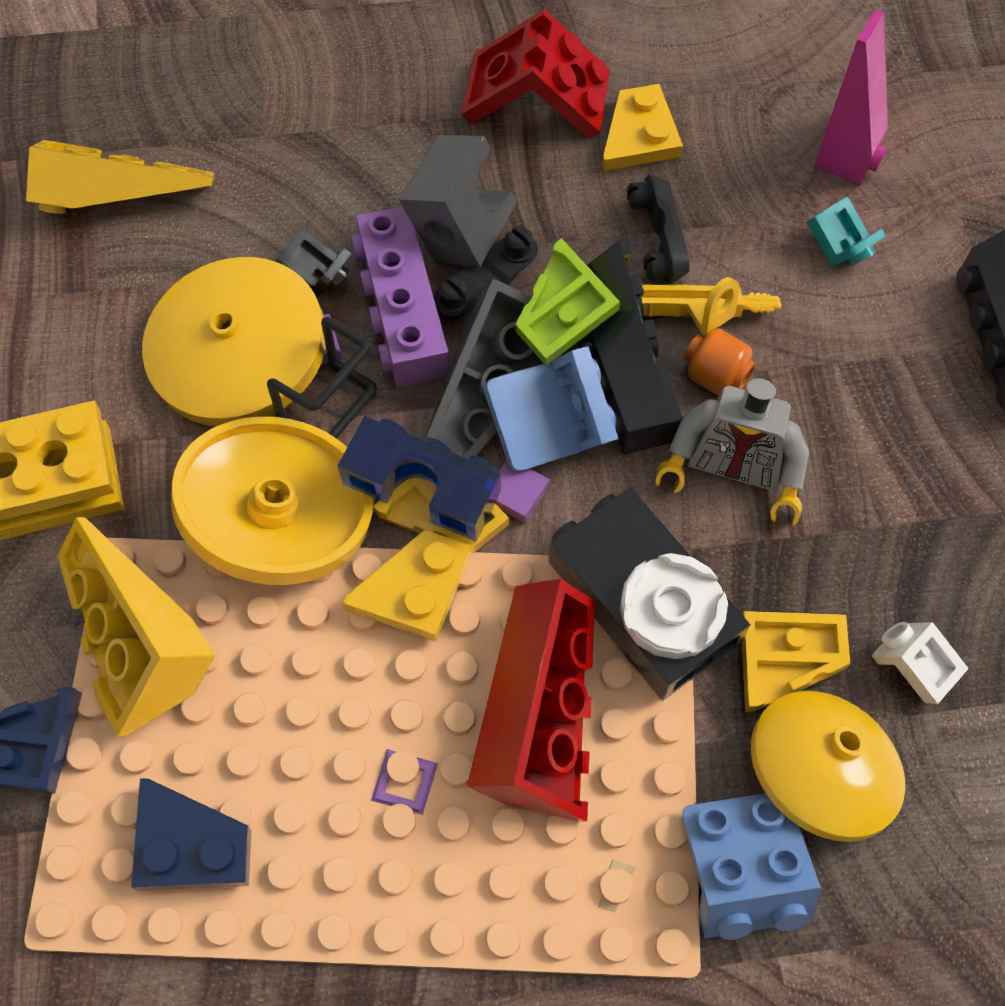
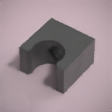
(448, 208)

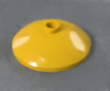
(827, 766)

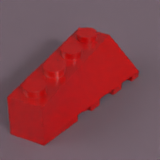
(537, 704)

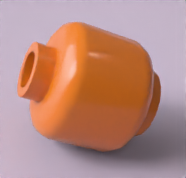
(719, 361)

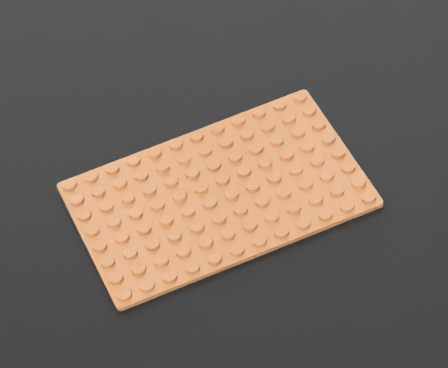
(293, 747)

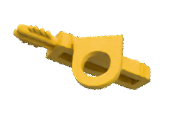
(705, 304)

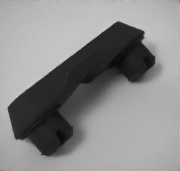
(672, 258)
(502, 263)

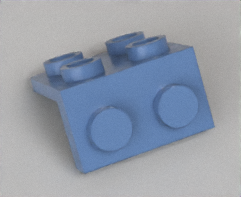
(551, 410)
(749, 867)

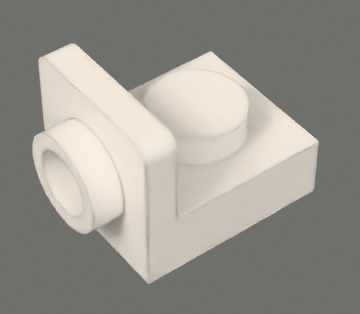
(922, 659)

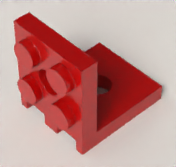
(542, 59)

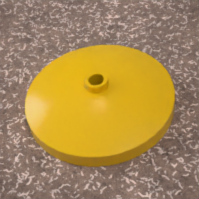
(228, 334)
(268, 501)

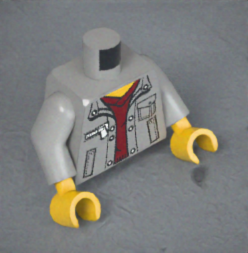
(743, 439)

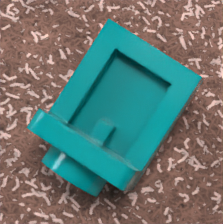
(843, 234)

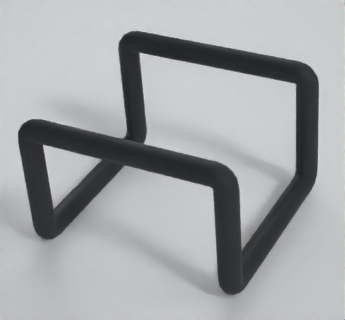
(345, 370)

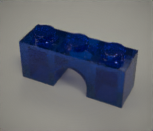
(385, 456)

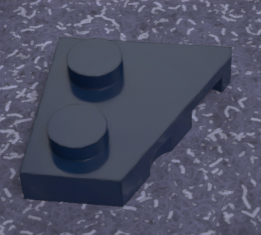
(36, 741)
(186, 843)

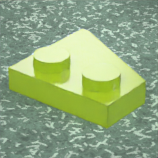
(564, 305)

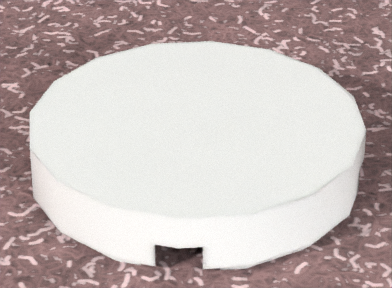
(673, 606)

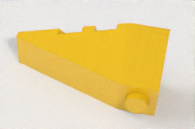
(78, 177)
(140, 638)

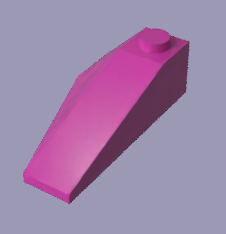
(860, 112)

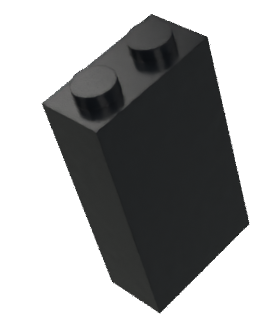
(598, 560)

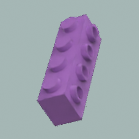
(402, 298)

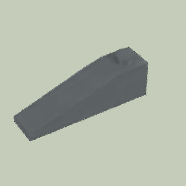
(484, 352)

